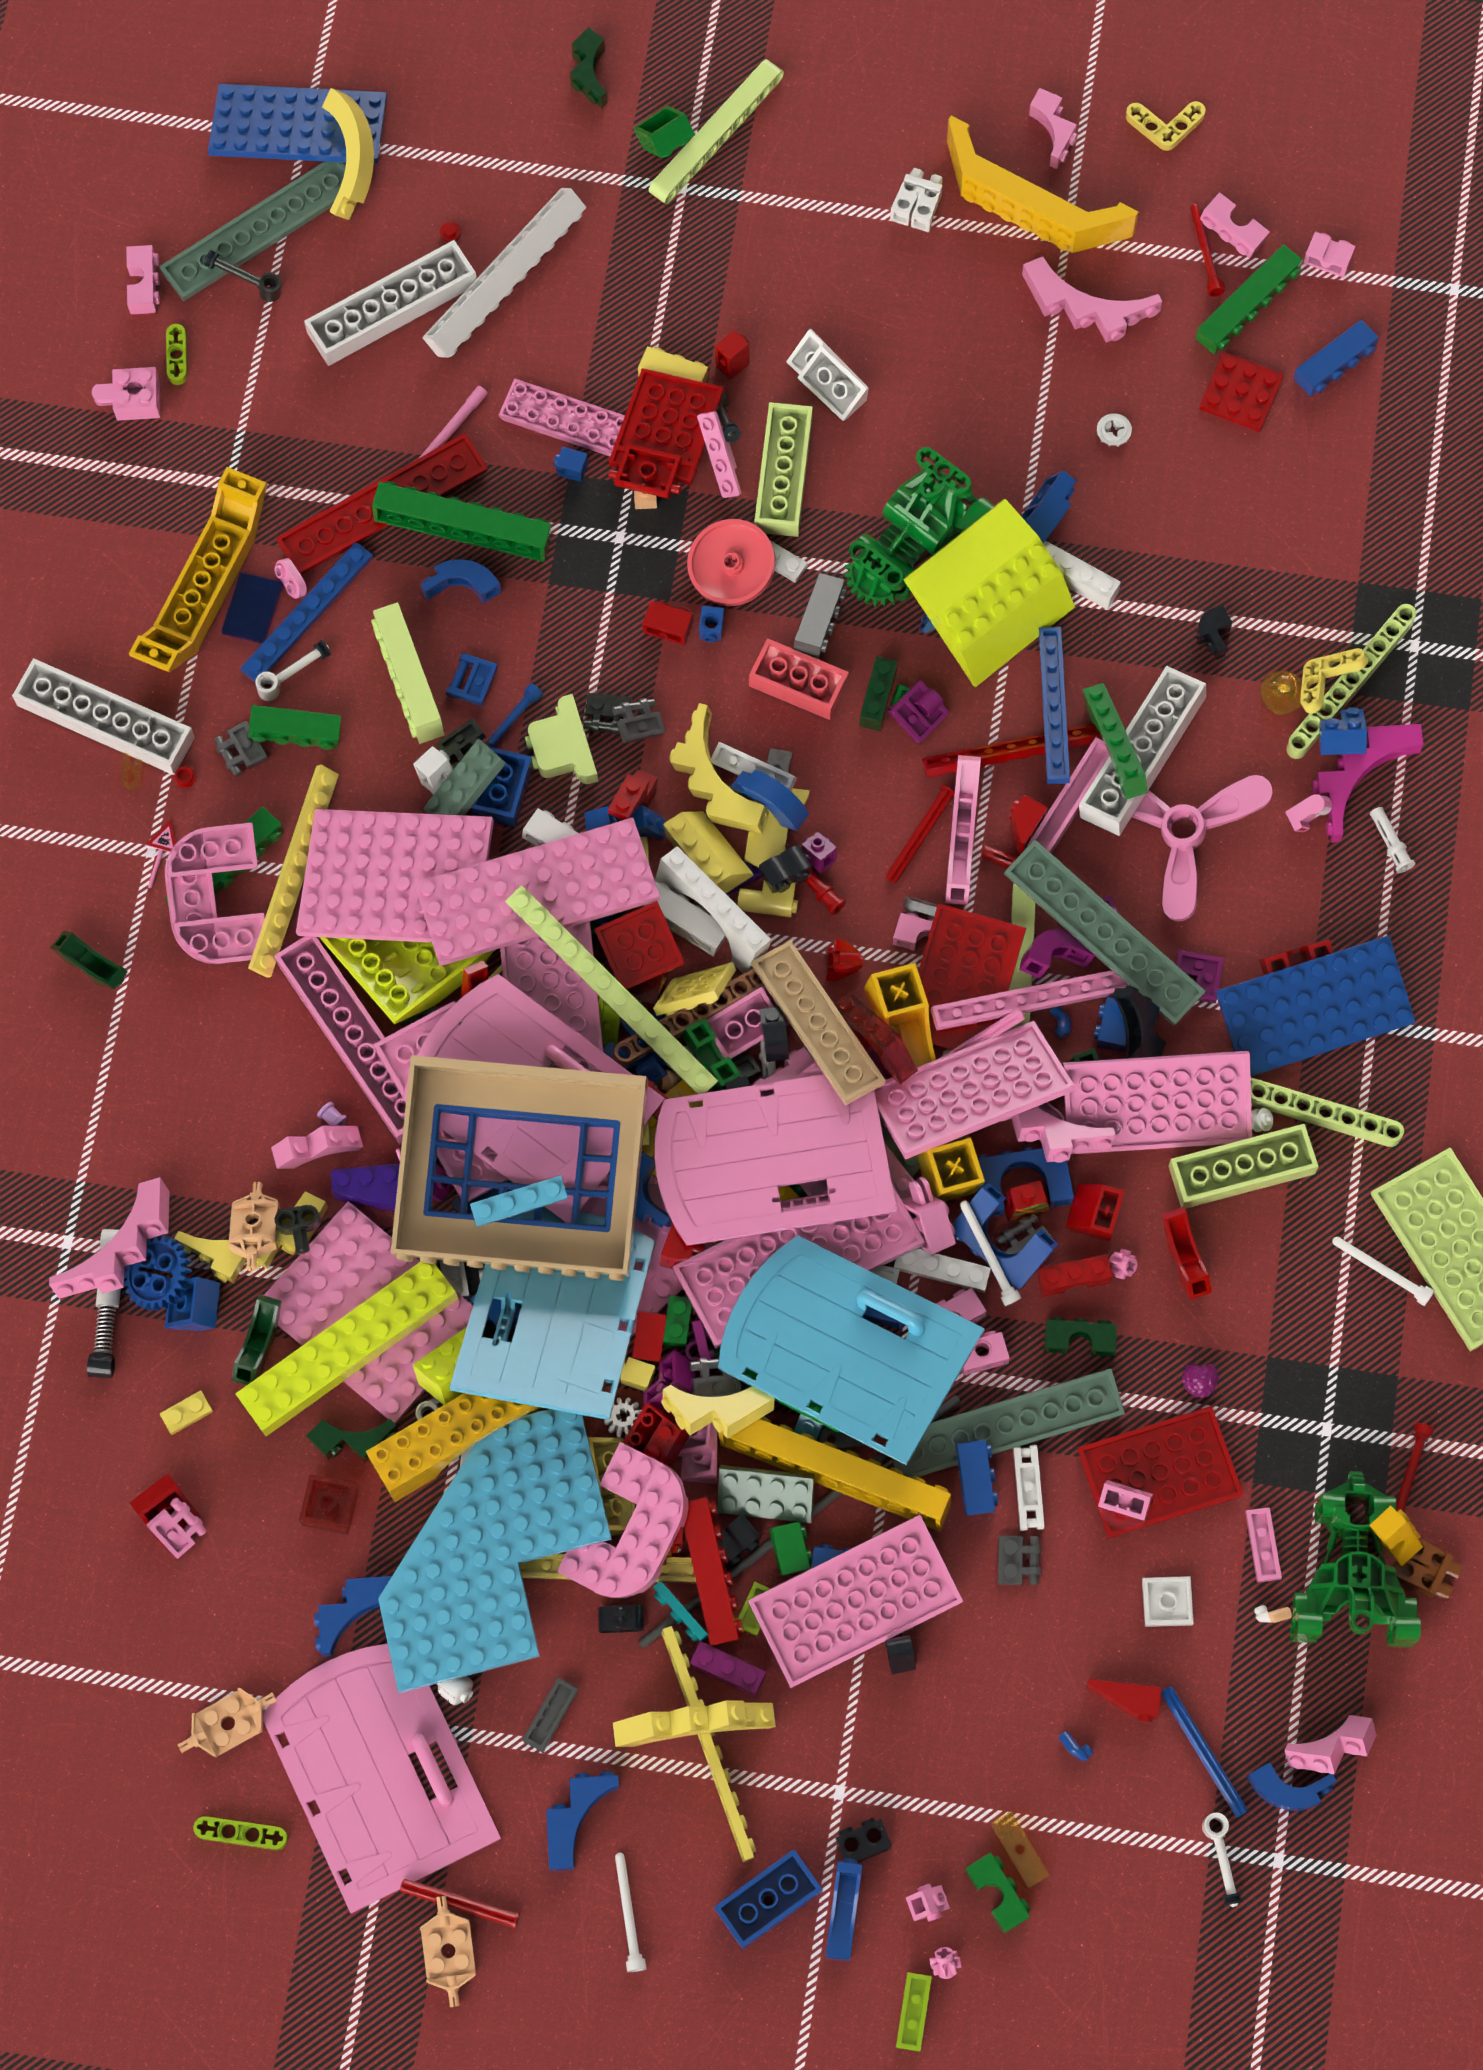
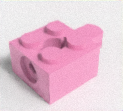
(129, 402)
(929, 1217)

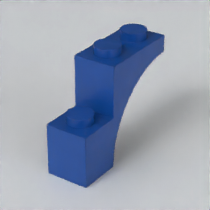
(647, 822)

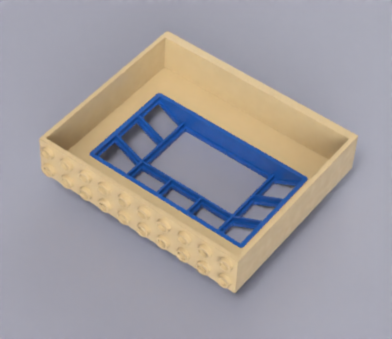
(529, 1096)

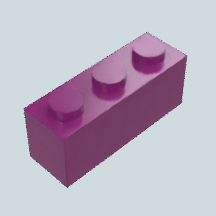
(727, 1669)

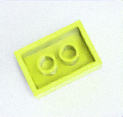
(437, 1368)

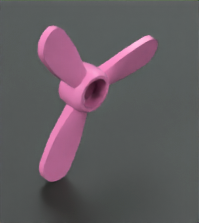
(1224, 807)

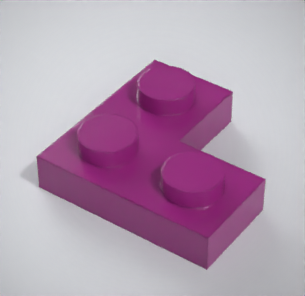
(1204, 968)

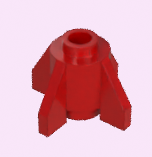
(842, 960)

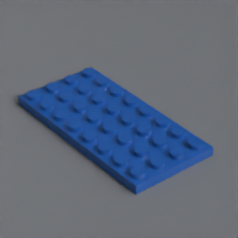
(286, 123)
(1316, 1005)

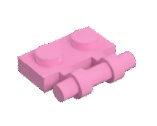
(171, 1534)

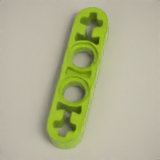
(240, 1835)

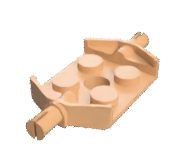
(255, 1239)
(208, 1729)
(444, 1971)

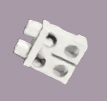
(920, 192)

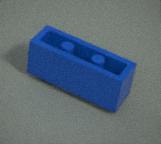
(976, 1477)

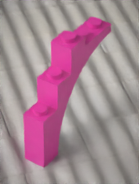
(1382, 745)

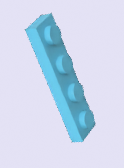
(519, 1201)

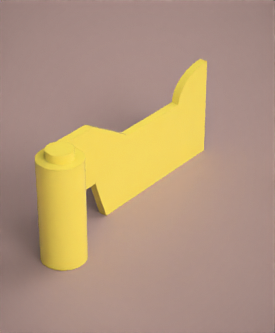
(759, 849)

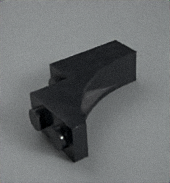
(1139, 1020)

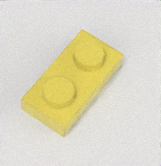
(186, 1412)

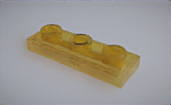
(1011, 1836)

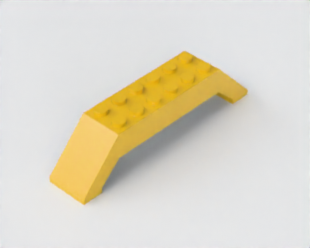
(1030, 205)
(206, 574)

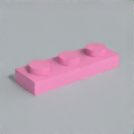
(1263, 1544)

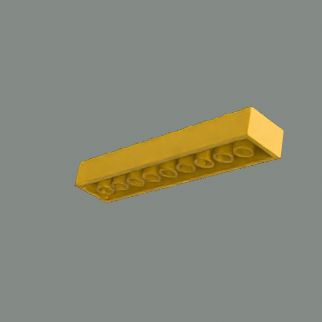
(842, 1471)

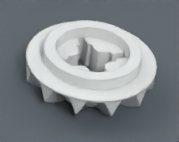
(1120, 423)

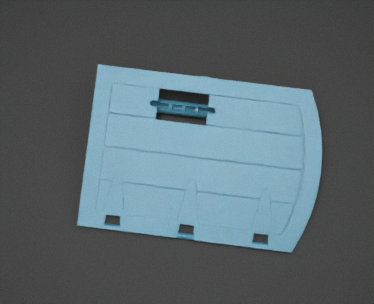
(563, 1335)
(809, 1343)

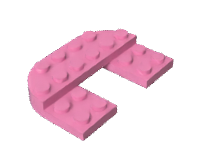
(193, 899)
(648, 1535)

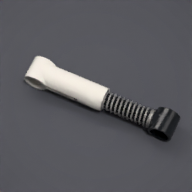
(101, 1361)

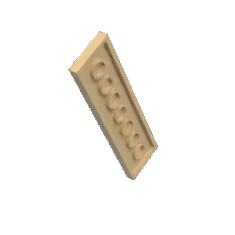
(818, 1022)

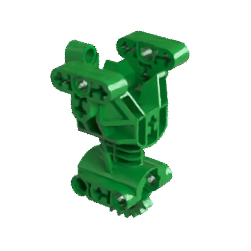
(921, 519)
(1357, 1576)

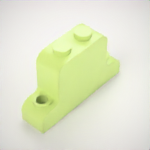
(561, 744)

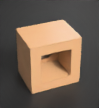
(644, 501)

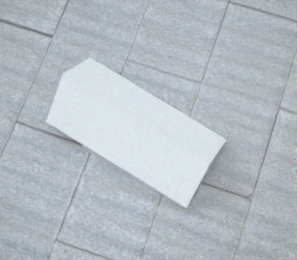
(828, 376)

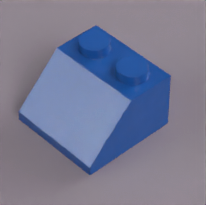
(196, 1308)

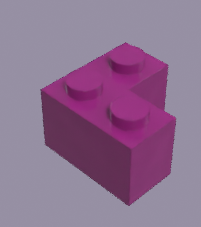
(673, 1371)

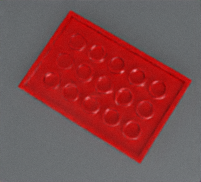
(967, 960)
(1174, 1460)

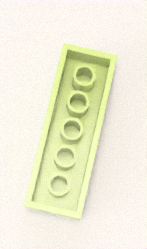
(783, 469)
(407, 673)
(1243, 1166)

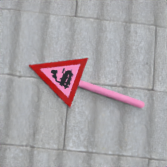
(164, 841)

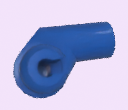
(1064, 1021)
(1073, 1748)

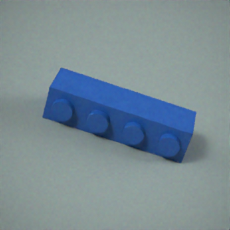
(1336, 358)

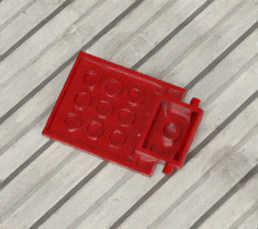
(662, 434)

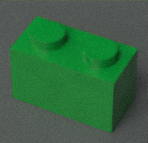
(678, 1322)
(790, 1548)

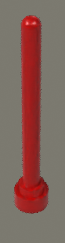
(1215, 286)
(1422, 1434)

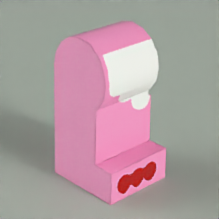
(1307, 811)

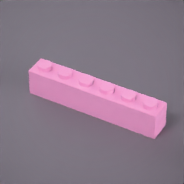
(1068, 801)

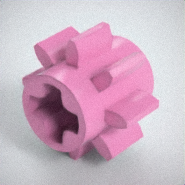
(1123, 1264)
(945, 1962)

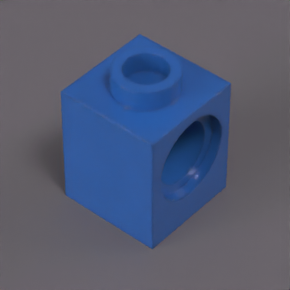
(571, 464)
(711, 615)

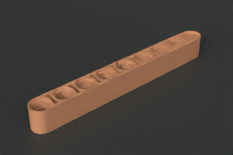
(729, 995)

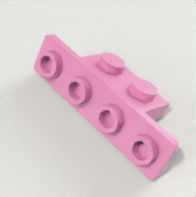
(720, 454)

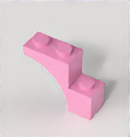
(1048, 110)
(323, 1141)
(1324, 1755)

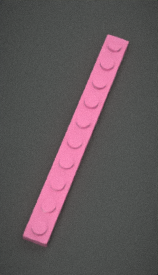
(1026, 999)

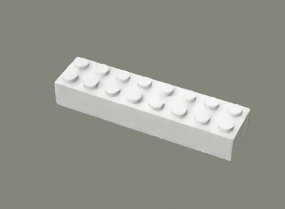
(390, 303)
(103, 716)
(1153, 736)

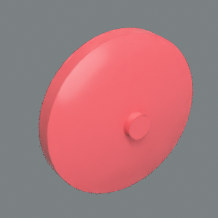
(731, 562)

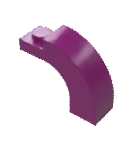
(1053, 944)

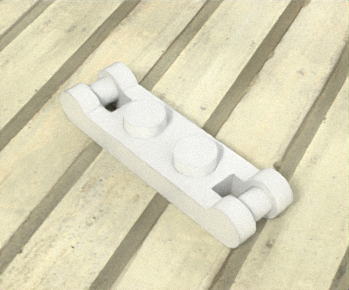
(1028, 1487)

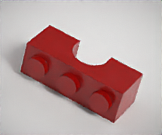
(1295, 956)
(1087, 1271)

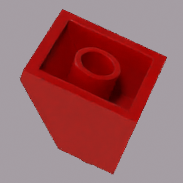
(1025, 820)
(159, 1497)

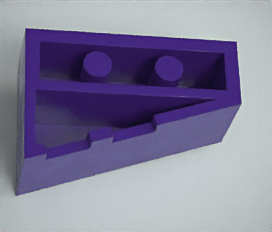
(367, 1186)

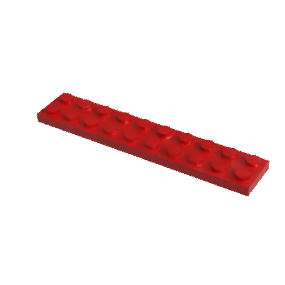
(353, 518)

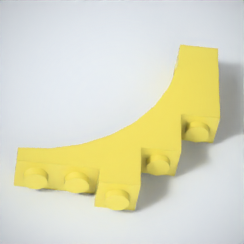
(725, 805)
(228, 1264)
(692, 1721)

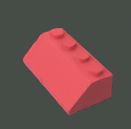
(798, 679)

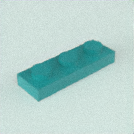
(679, 1613)

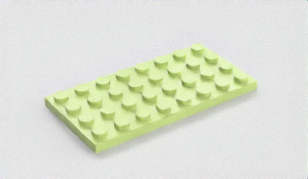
(1441, 1228)

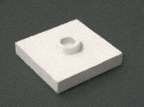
(1167, 1601)

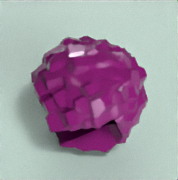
(1200, 1380)

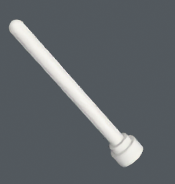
(1421, 1293)
(1009, 1294)
(635, 1961)

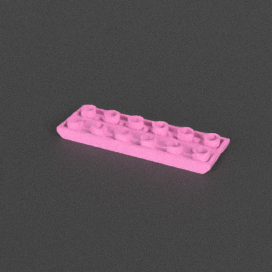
(561, 417)

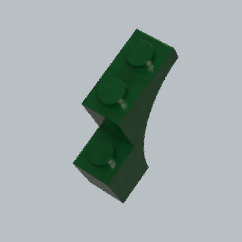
(586, 52)
(89, 961)
(259, 1338)
(331, 1440)

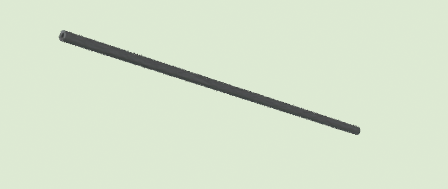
(767, 1546)

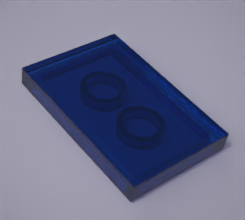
(252, 608)

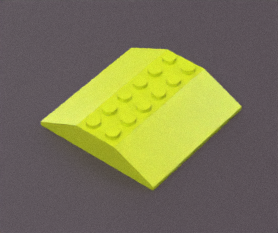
(991, 591)
(400, 974)

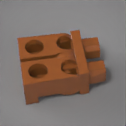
(1427, 1570)

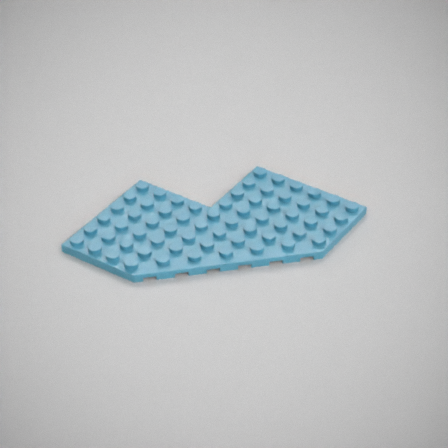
(460, 1587)

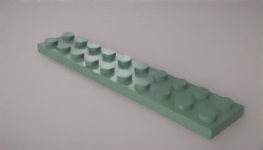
(256, 229)
(1104, 931)
(1018, 1421)

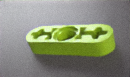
(172, 346)

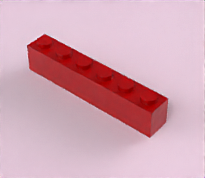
(711, 1573)

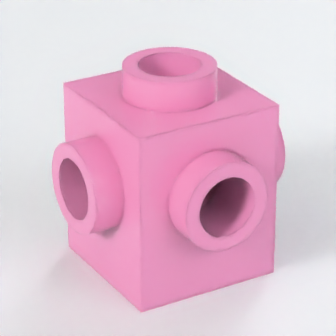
(927, 1903)

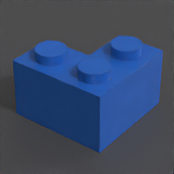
(1344, 735)

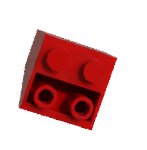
(1095, 1210)
(657, 1434)

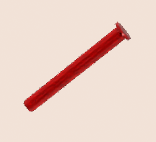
(920, 834)
(461, 1903)

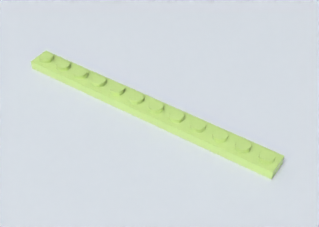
(611, 991)

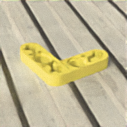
(1163, 130)
(1349, 662)

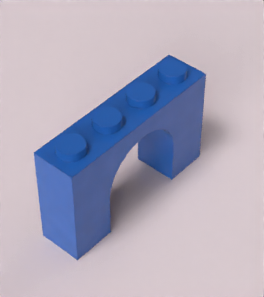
(1054, 1174)
(1016, 1266)

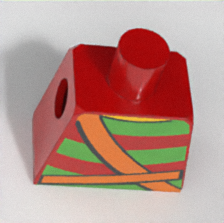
(1026, 1200)

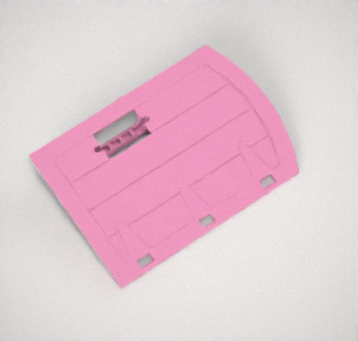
(512, 1028)
(730, 1156)
(352, 1758)

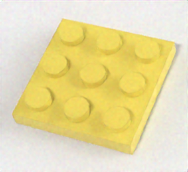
(694, 989)

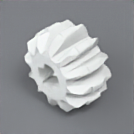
(615, 1415)

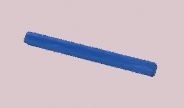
(1204, 1751)

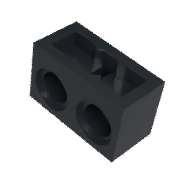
(866, 1848)

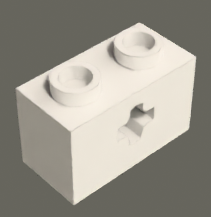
(433, 769)

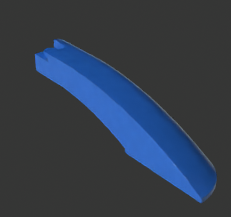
(1041, 514)

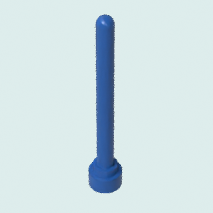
(531, 694)

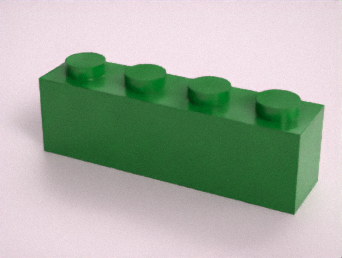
(294, 726)

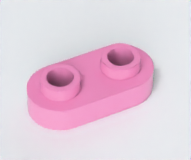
(291, 578)

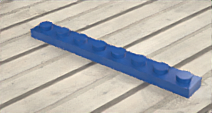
(307, 612)
(1054, 705)

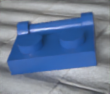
(478, 681)

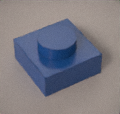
(651, 1069)

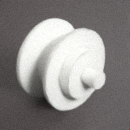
(1262, 1120)

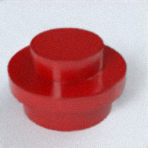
(450, 231)
(184, 777)

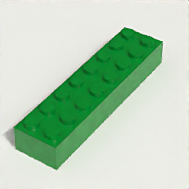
(462, 521)

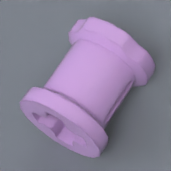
(331, 1115)

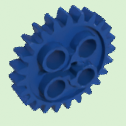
(151, 1294)

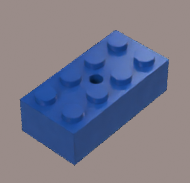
(786, 1882)

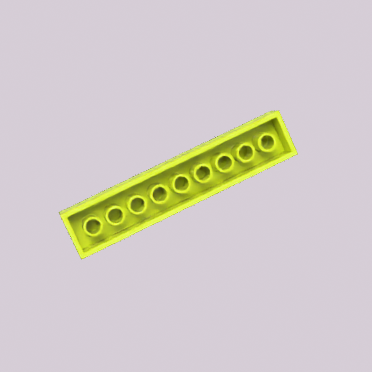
(346, 1346)

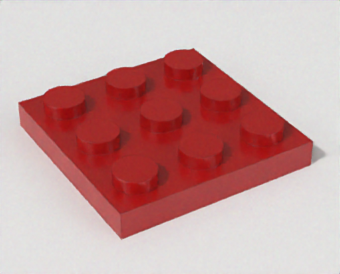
(1241, 391)
(639, 946)

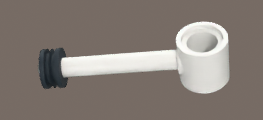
(321, 650)
(1232, 1898)

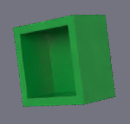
(664, 131)

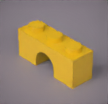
(1397, 1534)

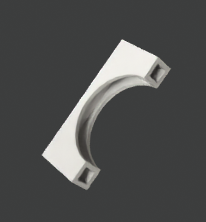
(686, 878)

